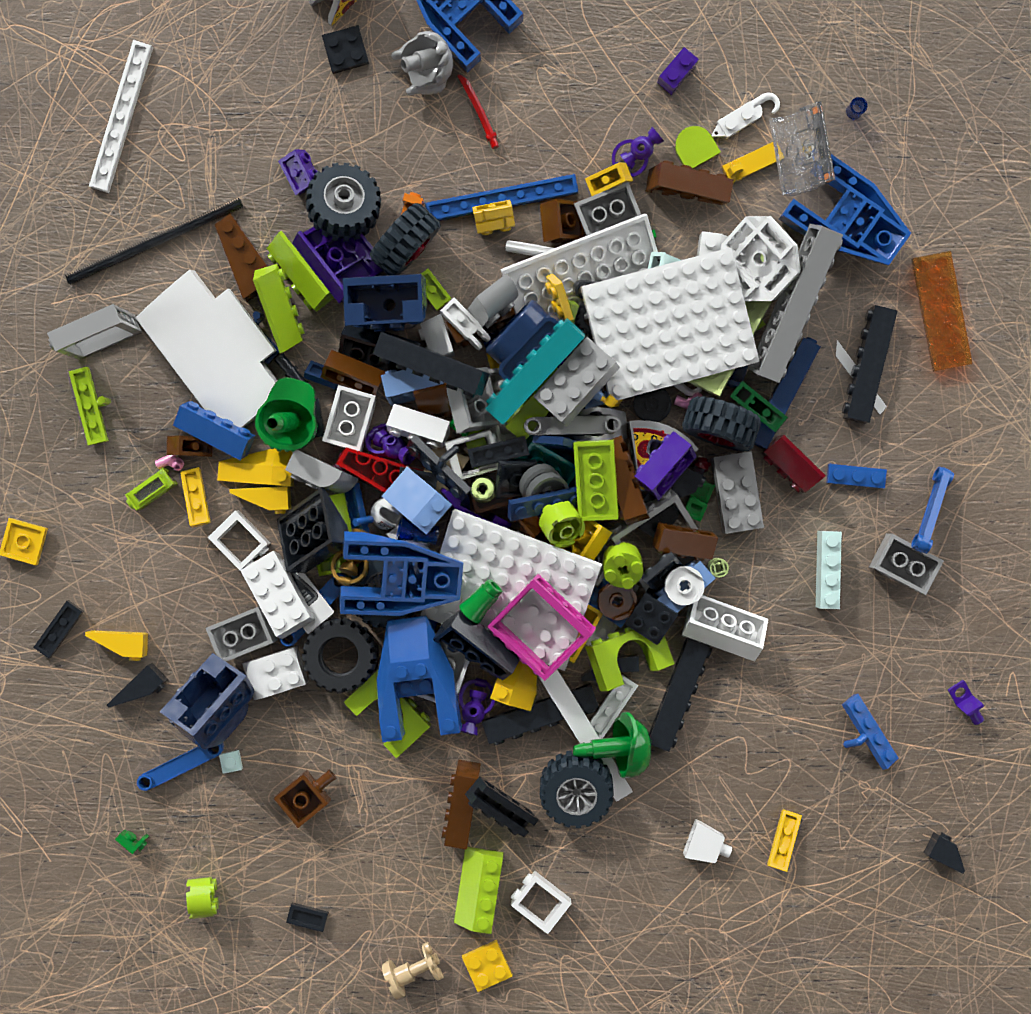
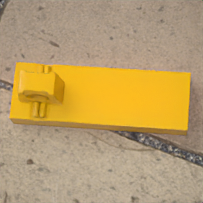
(750, 163)
(195, 497)
(784, 840)

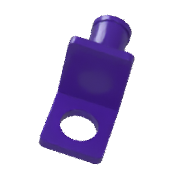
(967, 702)

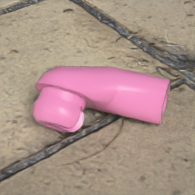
(684, 403)
(170, 460)

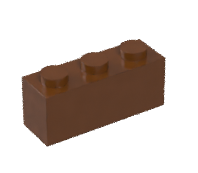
(351, 373)
(685, 541)

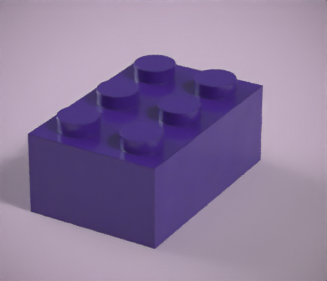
(665, 465)

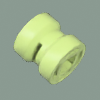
(714, 567)

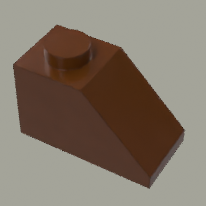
(188, 446)

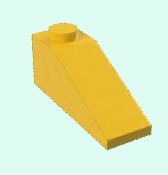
(267, 497)
(123, 643)

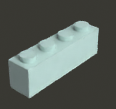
(828, 569)

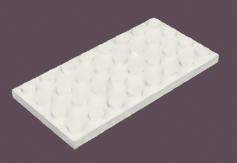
(595, 257)

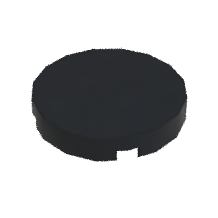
(652, 405)

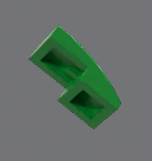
(698, 501)

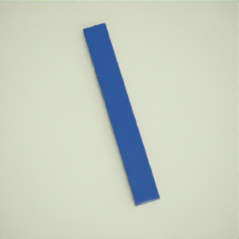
(517, 194)

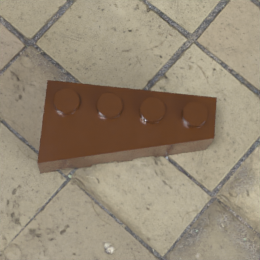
(460, 812)

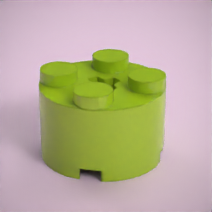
(561, 524)
(622, 565)
(201, 898)

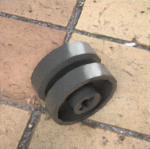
(540, 480)

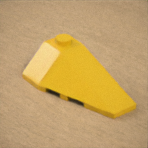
(258, 468)
(517, 689)

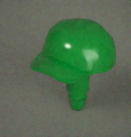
(288, 416)
(628, 745)

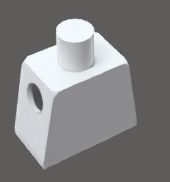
(705, 843)

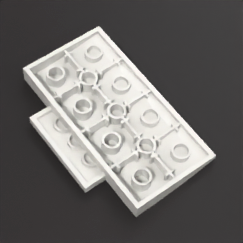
(212, 347)

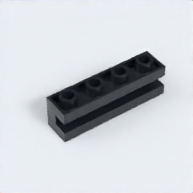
(501, 807)

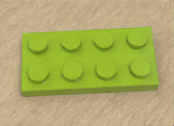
(596, 480)

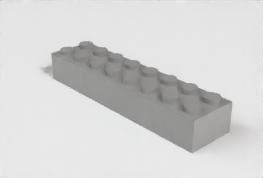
(796, 302)

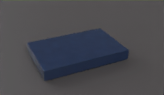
(558, 443)

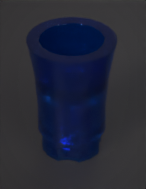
(409, 532)

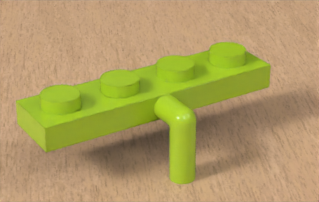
(89, 405)

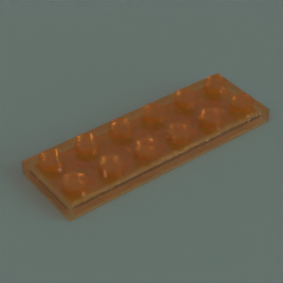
(941, 311)

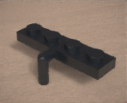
(438, 466)

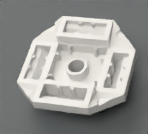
(781, 259)

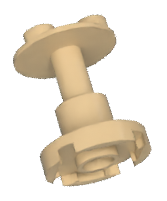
(406, 973)

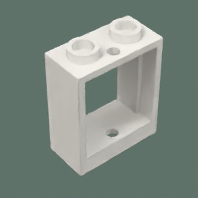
(491, 438)
(231, 521)
(555, 914)

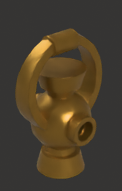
(349, 567)

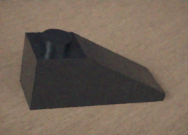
(144, 684)

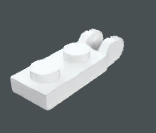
(464, 322)

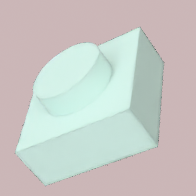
(231, 761)

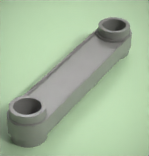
(579, 425)

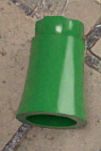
(481, 601)

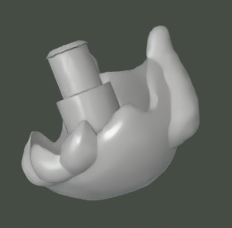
(427, 63)

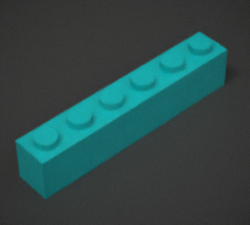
(534, 371)

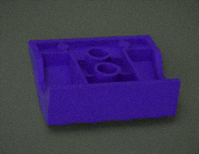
(336, 259)

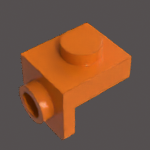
(410, 199)

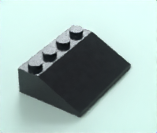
(311, 532)

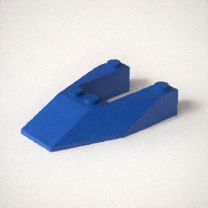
(445, 14)
(862, 216)
(410, 577)
(413, 667)

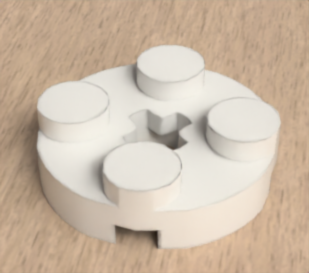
(695, 584)

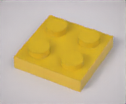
(560, 302)
(23, 541)
(487, 965)

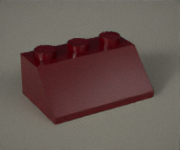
(792, 464)

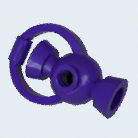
(635, 153)
(392, 446)
(475, 704)

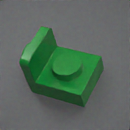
(129, 841)

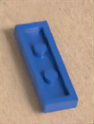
(856, 476)

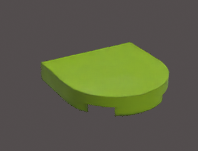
(695, 146)

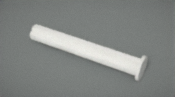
(525, 248)

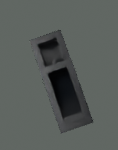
(626, 663)

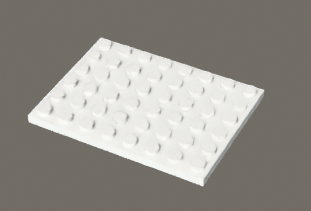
(671, 323)
(512, 563)

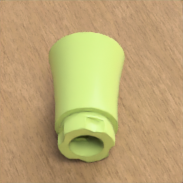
(489, 493)

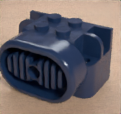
(368, 300)
(521, 337)
(210, 703)

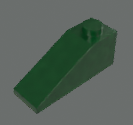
(758, 405)

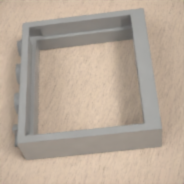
(94, 332)
(654, 507)

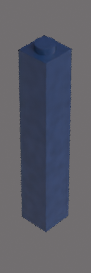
(787, 388)

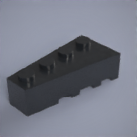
(477, 645)

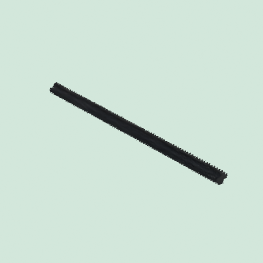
(157, 240)

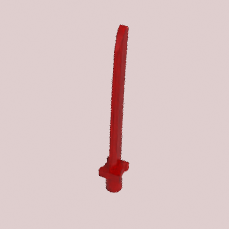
(490, 135)

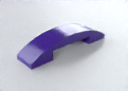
(456, 505)

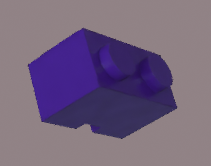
(677, 71)

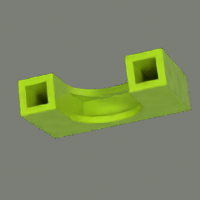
(604, 656)
(414, 722)

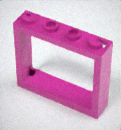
(563, 607)

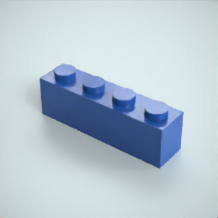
(214, 430)

